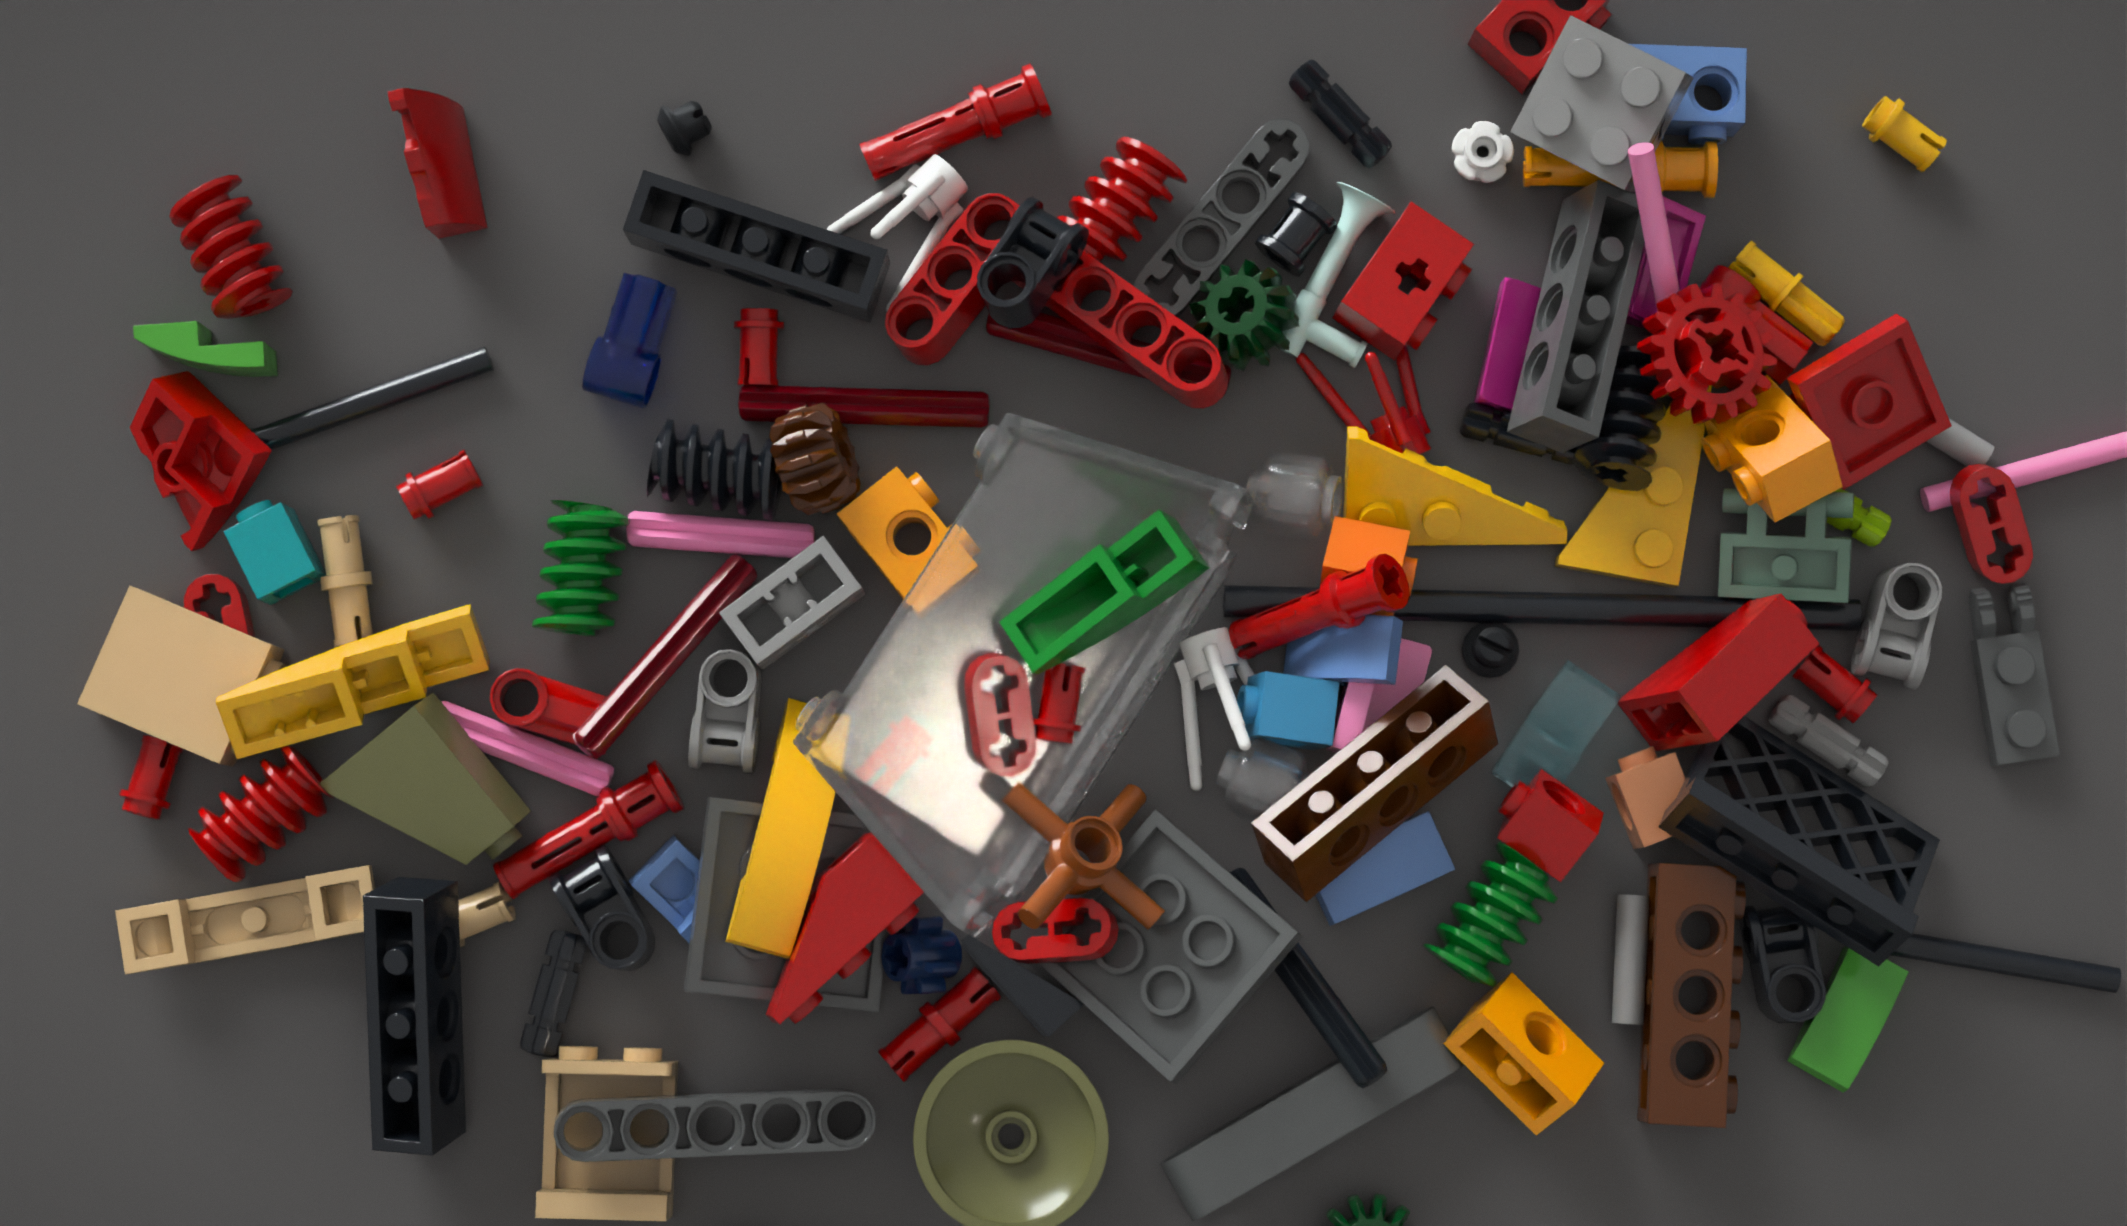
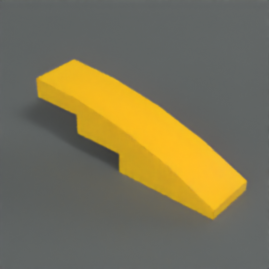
(352, 680)

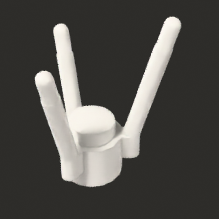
(927, 192)
(1212, 662)

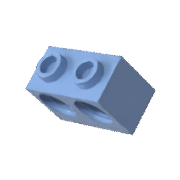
(1710, 66)

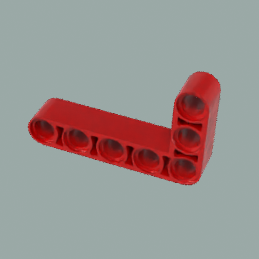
(1110, 326)

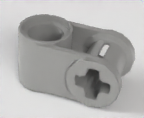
(1896, 629)
(726, 716)

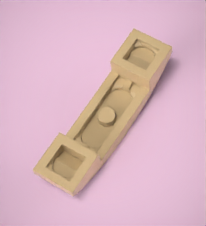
(244, 920)

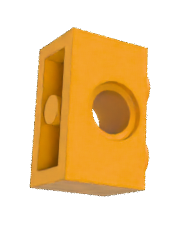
(1774, 455)
(882, 512)
(1524, 1053)

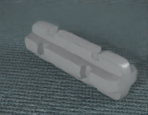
(1828, 740)

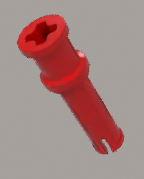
(982, 114)
(1339, 601)
(522, 872)

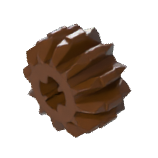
(815, 459)

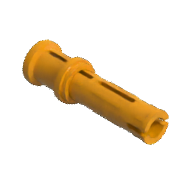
(1678, 169)

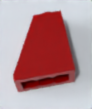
(1720, 675)

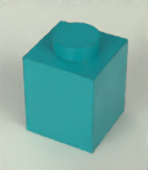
(274, 551)

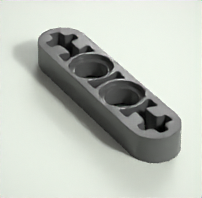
(1214, 216)

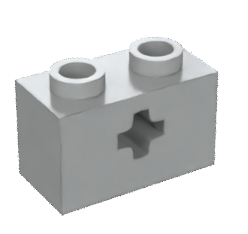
(792, 603)

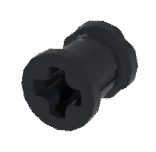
(1296, 234)

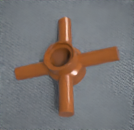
(1068, 870)

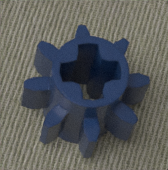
(922, 956)

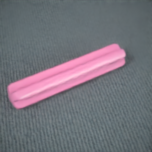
(718, 534)
(533, 752)

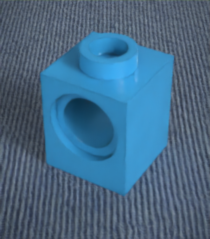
(1289, 709)

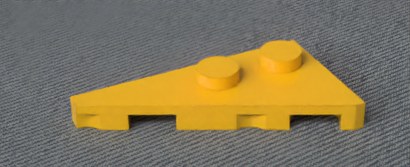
(1436, 501)
(1646, 530)

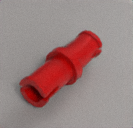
(939, 1024)

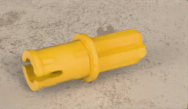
(1788, 295)

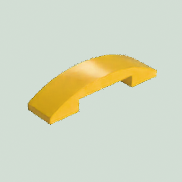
(784, 848)

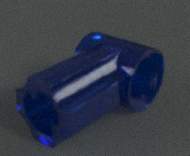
(626, 358)

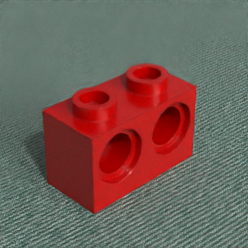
(1537, 17)

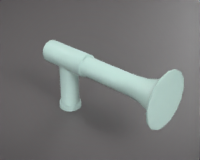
(1357, 213)

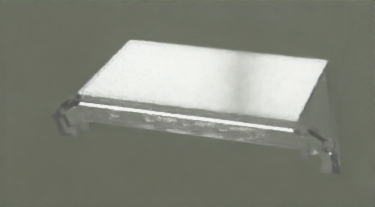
(902, 728)

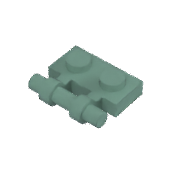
(1795, 565)

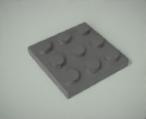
(1194, 968)
(744, 972)

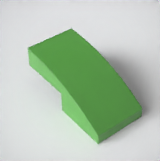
(193, 346)
(1854, 1012)

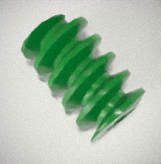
(580, 569)
(1493, 916)

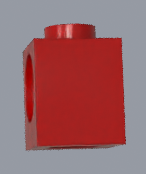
(1548, 823)

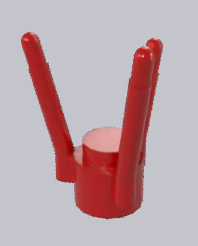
(1397, 427)

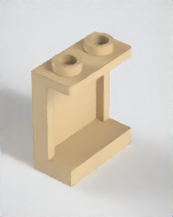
(167, 670)
(605, 1188)

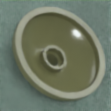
(999, 1185)

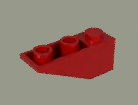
(845, 912)

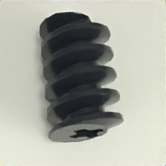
(1627, 428)
(714, 470)

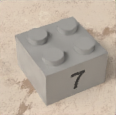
(1600, 101)

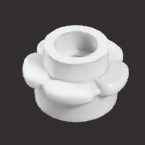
(1482, 168)

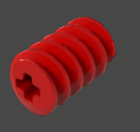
(1122, 197)
(225, 250)
(261, 814)

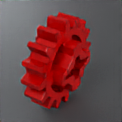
(1706, 354)

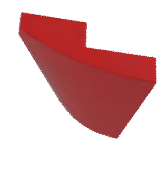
(440, 161)
(197, 452)

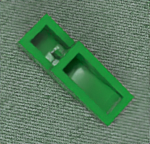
(1104, 592)

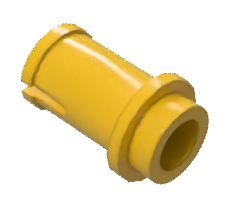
(1903, 133)

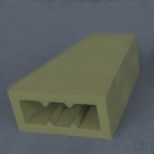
(432, 785)

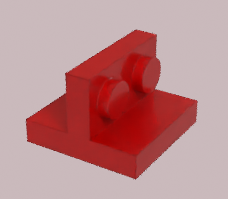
(1871, 399)

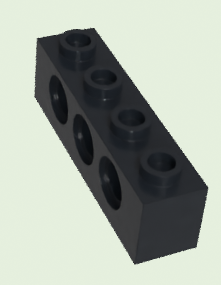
(756, 246)
(414, 1015)

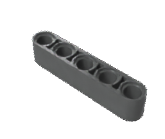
(1308, 1117)
(744, 1139)

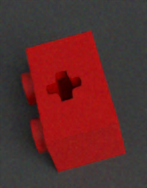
(1417, 248)

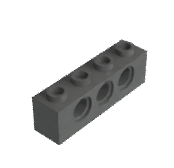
(1579, 319)

